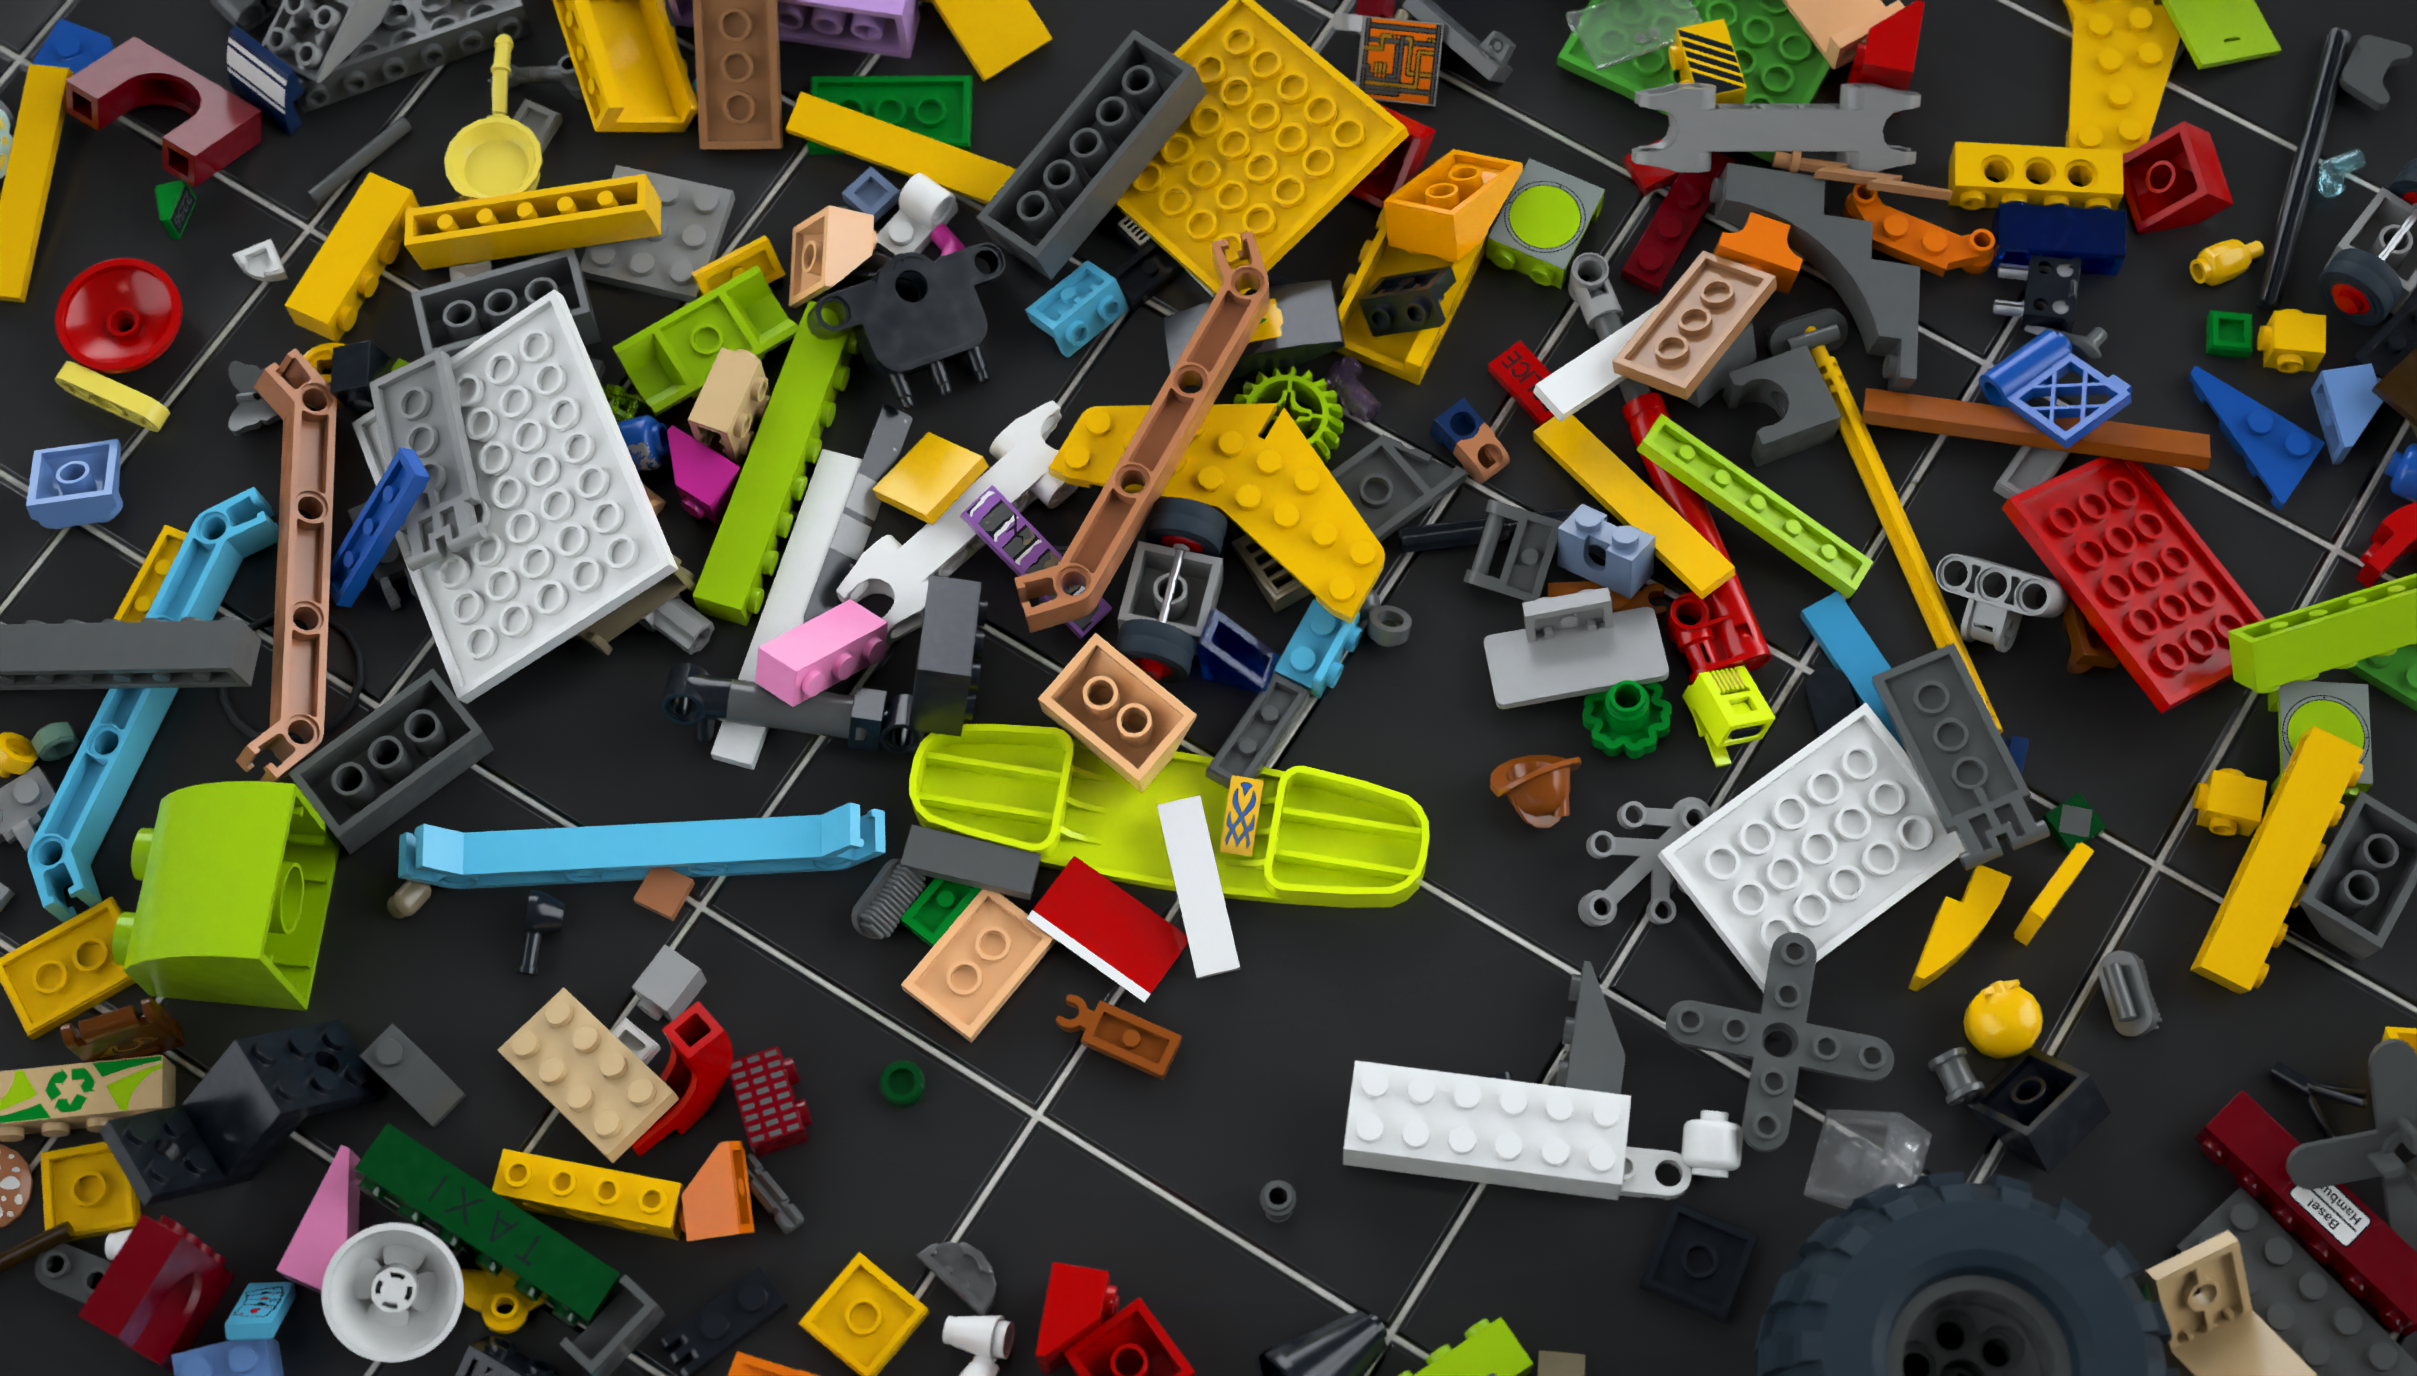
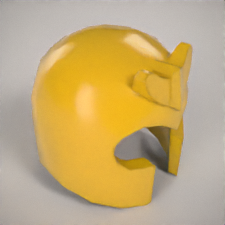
(2003, 1020)

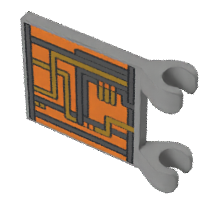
(1396, 57)

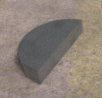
(964, 1272)

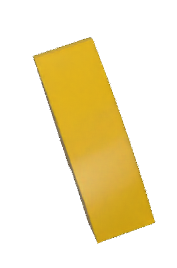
(1959, 924)

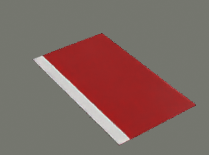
(1108, 928)

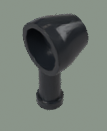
(543, 917)

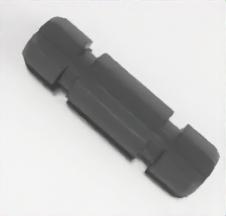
(772, 1196)

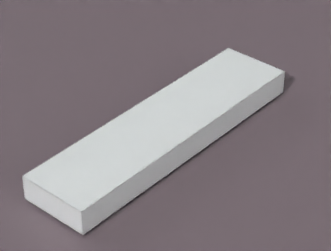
(1198, 887)

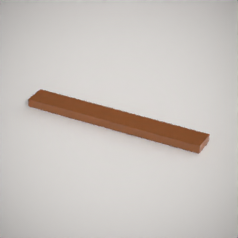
(2005, 426)

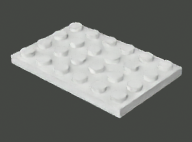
(1814, 845)

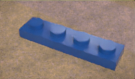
(376, 526)

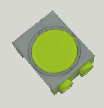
(1543, 223)
(2331, 706)

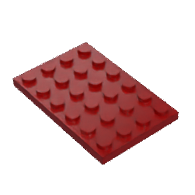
(2137, 575)

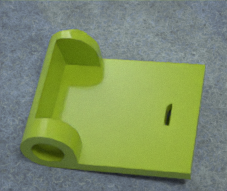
(2222, 31)

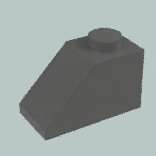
(413, 1075)

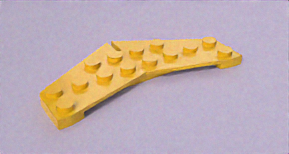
(2117, 71)
(1266, 486)

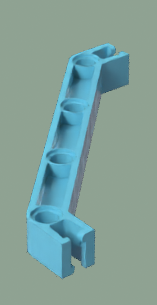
(133, 715)
(629, 851)

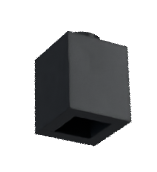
(353, 370)

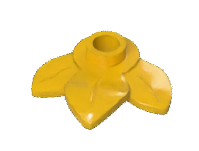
(487, 1293)

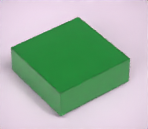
(2229, 334)

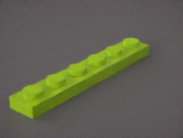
(1755, 506)

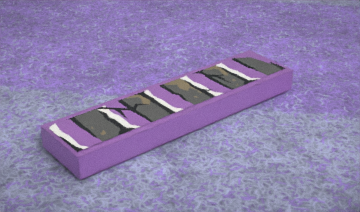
(1023, 548)

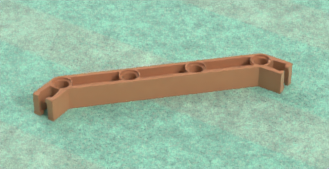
(1155, 445)
(302, 564)

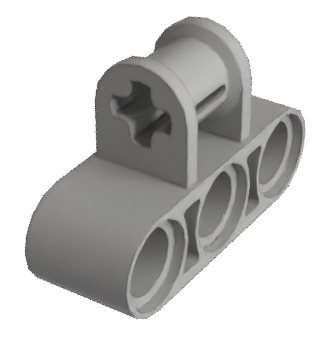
(1996, 611)

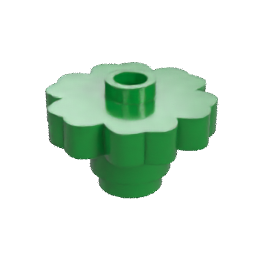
(1627, 718)

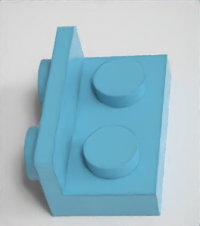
(1079, 307)
(1317, 649)

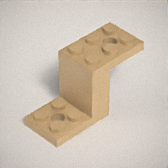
(2217, 1328)

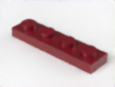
(1672, 227)

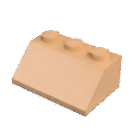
(1117, 712)

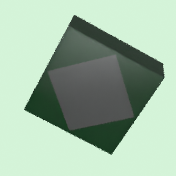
(2074, 822)

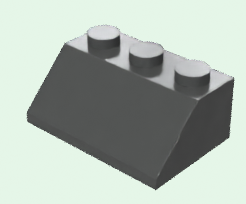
(2363, 878)

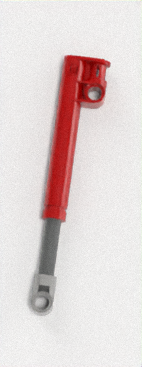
(1725, 625)

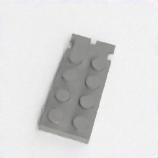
(422, 412)

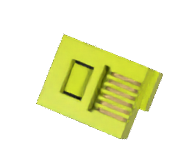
(1727, 710)

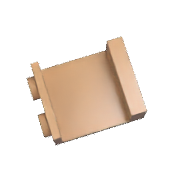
(1839, 24)

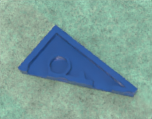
(2266, 441)

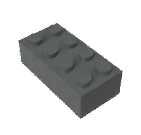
(469, 308)
(391, 761)

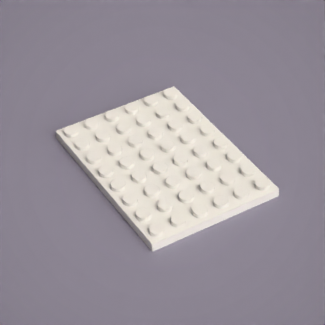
(556, 500)

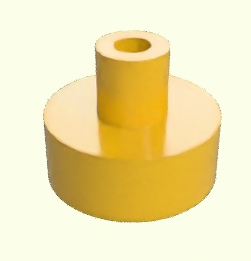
(16, 754)

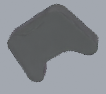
(2367, 67)

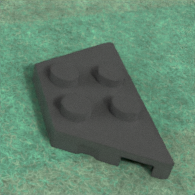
(1394, 484)

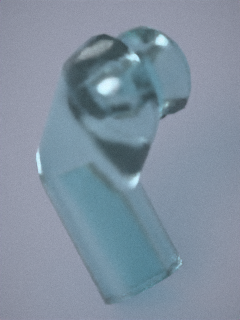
(2333, 172)

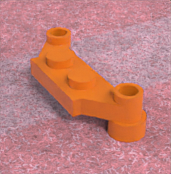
(1919, 240)

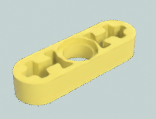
(112, 396)

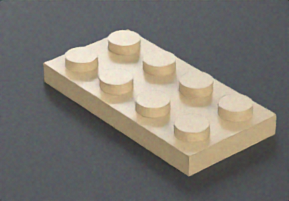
(588, 1075)

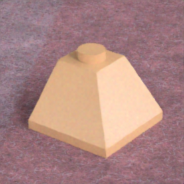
(828, 250)

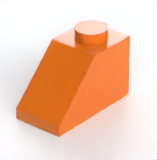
(718, 1196)

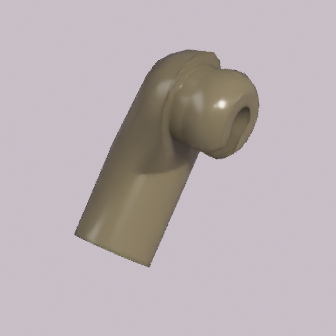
(408, 899)

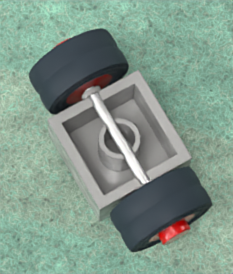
(2377, 258)
(1172, 588)

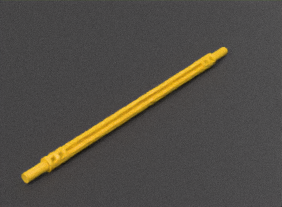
(1893, 517)

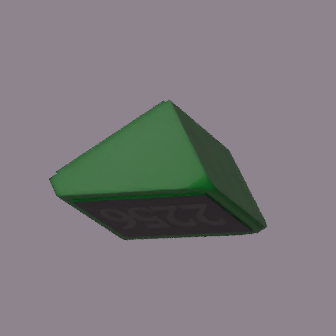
(175, 206)

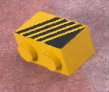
(1707, 56)

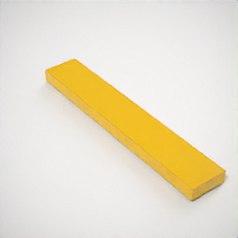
(896, 148)
(30, 176)
(1634, 503)

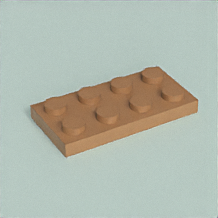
(738, 74)
(1694, 325)

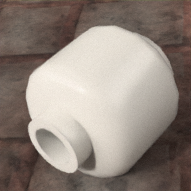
(1712, 1145)

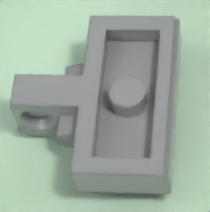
(24, 806)

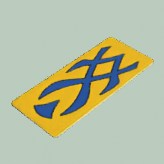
(1241, 815)

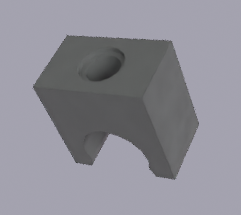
(1798, 395)

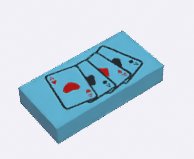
(260, 1311)

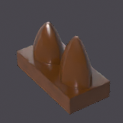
(2086, 643)

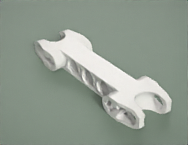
(948, 543)

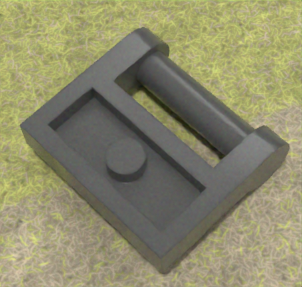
(1527, 556)

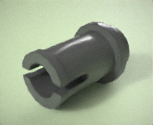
(1278, 1191)

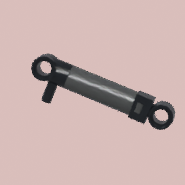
(863, 719)

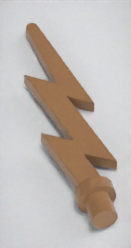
(1839, 172)

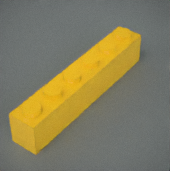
(533, 222)
(2278, 860)

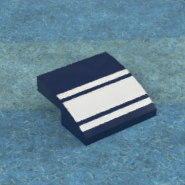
(263, 80)

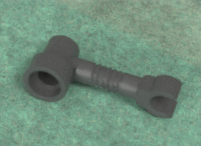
(563, 73)

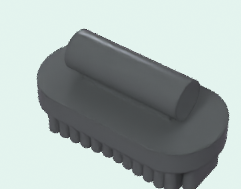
(1791, 334)
(886, 900)
(2128, 994)

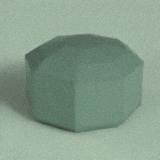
(55, 741)

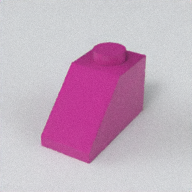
(701, 476)

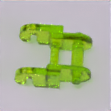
(620, 396)

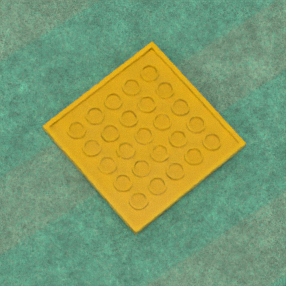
(1261, 149)

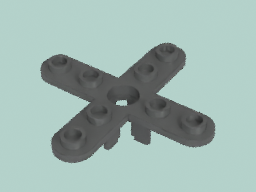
(1782, 1012)
(2371, 1153)

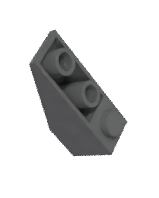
(1595, 1049)

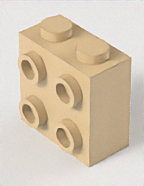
(731, 404)

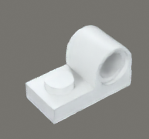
(922, 209)

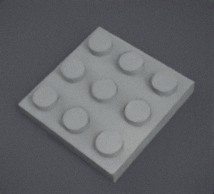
(689, 239)

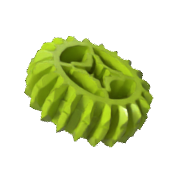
(1323, 425)

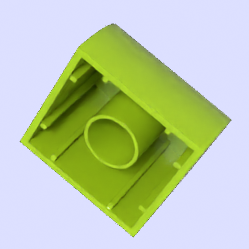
(230, 896)

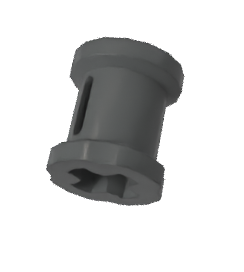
(1956, 1076)

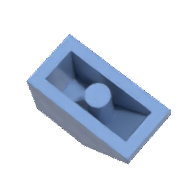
(2345, 406)

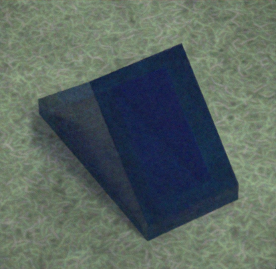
(1233, 655)

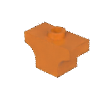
(1763, 247)

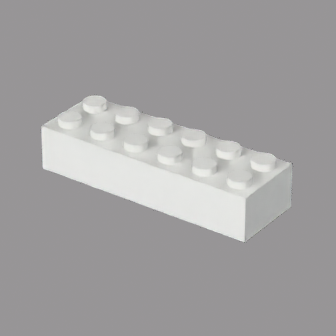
(1487, 1130)

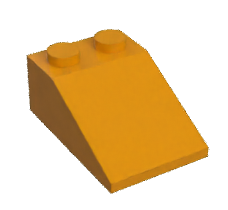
(1450, 204)

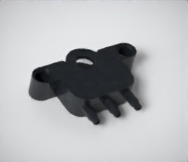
(922, 335)

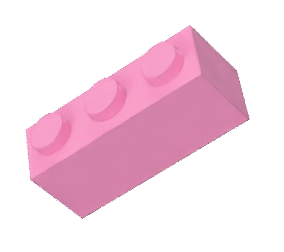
(821, 652)

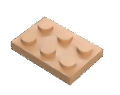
(978, 963)

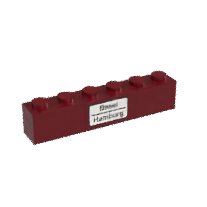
(2329, 1219)

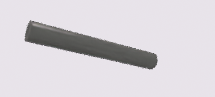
(359, 160)

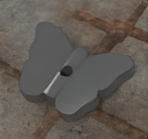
(250, 412)

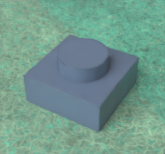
(871, 194)

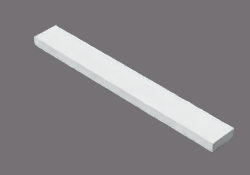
(1589, 373)
(792, 587)

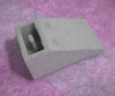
(321, 33)

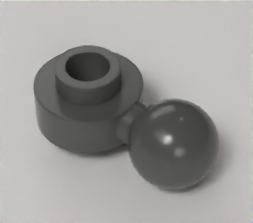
(1386, 623)

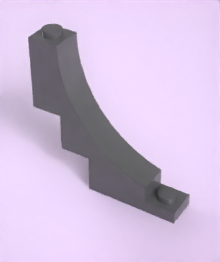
(1876, 292)

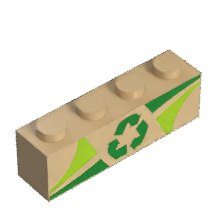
(82, 1095)

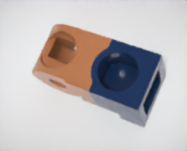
(1470, 441)

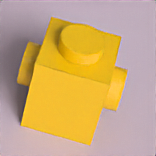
(2293, 341)
(2229, 802)

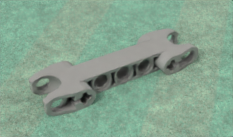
(1704, 127)

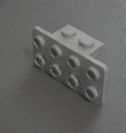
(1574, 649)

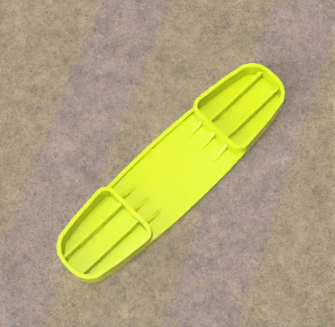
(1047, 794)

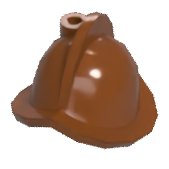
(1536, 787)

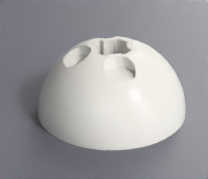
(369, 1305)

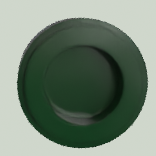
(902, 1084)

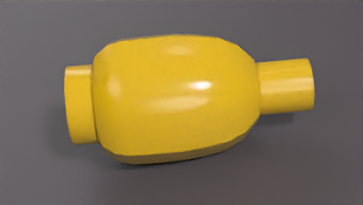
(2224, 261)

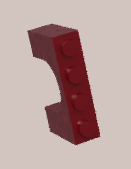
(140, 76)
(158, 1290)

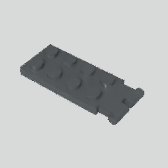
(1959, 755)

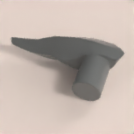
(2081, 345)

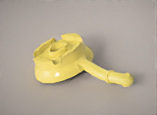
(495, 152)

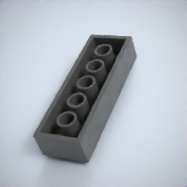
(1092, 154)

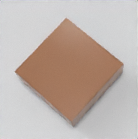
(664, 892)

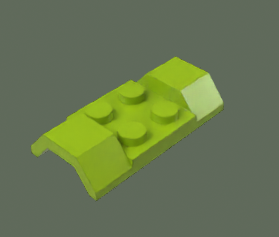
(677, 352)

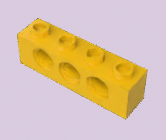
(2053, 167)
(590, 1194)

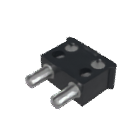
(2048, 293)

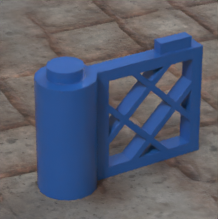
(2035, 373)

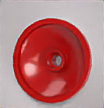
(109, 299)

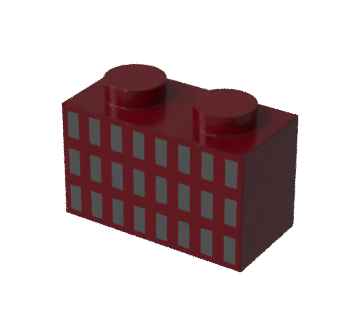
(769, 1102)

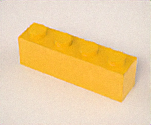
(352, 258)

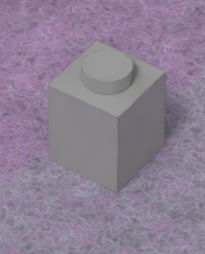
(668, 985)

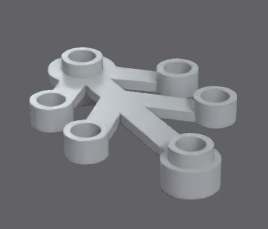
(1647, 859)

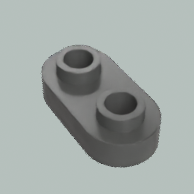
(76, 1276)

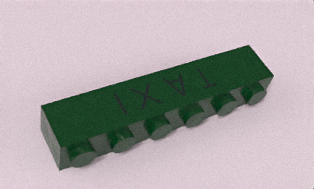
(487, 1226)

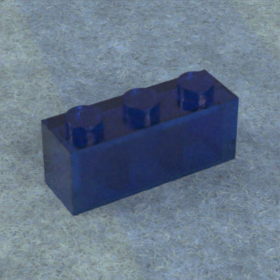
(2060, 232)

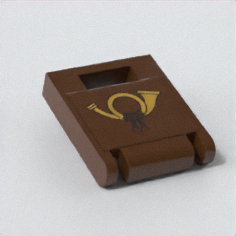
(124, 1034)

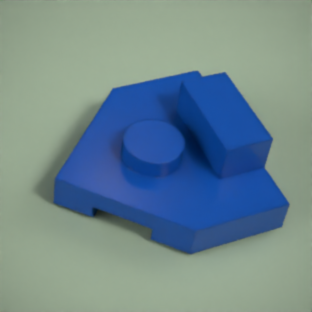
(73, 47)

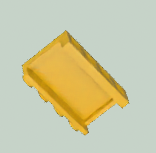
(628, 65)
(1404, 353)

